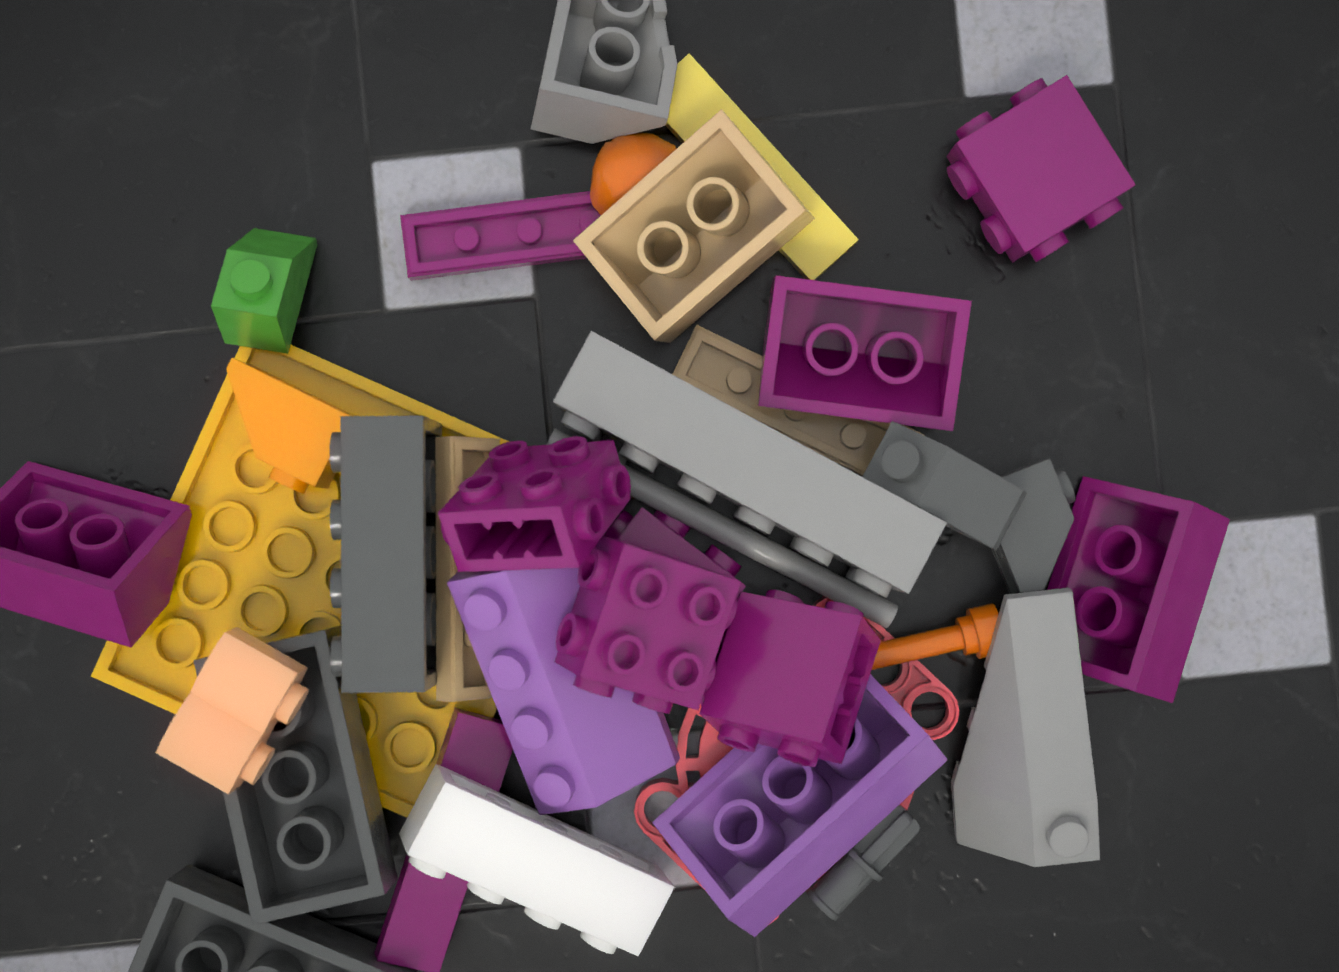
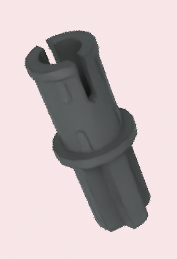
(863, 863)

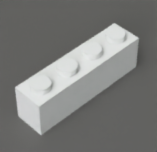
(535, 862)

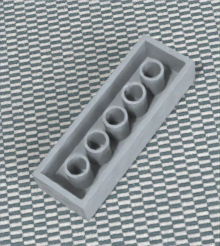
(748, 465)

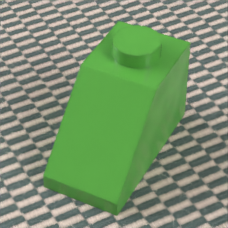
(263, 289)

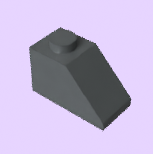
(945, 485)
(1038, 528)

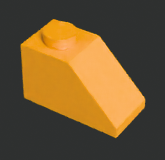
(286, 426)

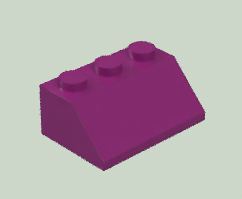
(863, 353)
(87, 552)
(1137, 582)

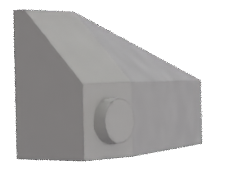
(606, 70)
(1028, 754)

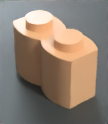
(233, 711)

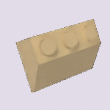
(693, 229)

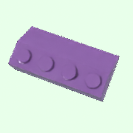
(567, 740)
(770, 827)

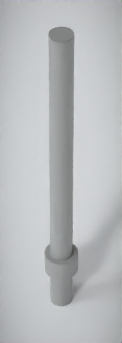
(754, 545)

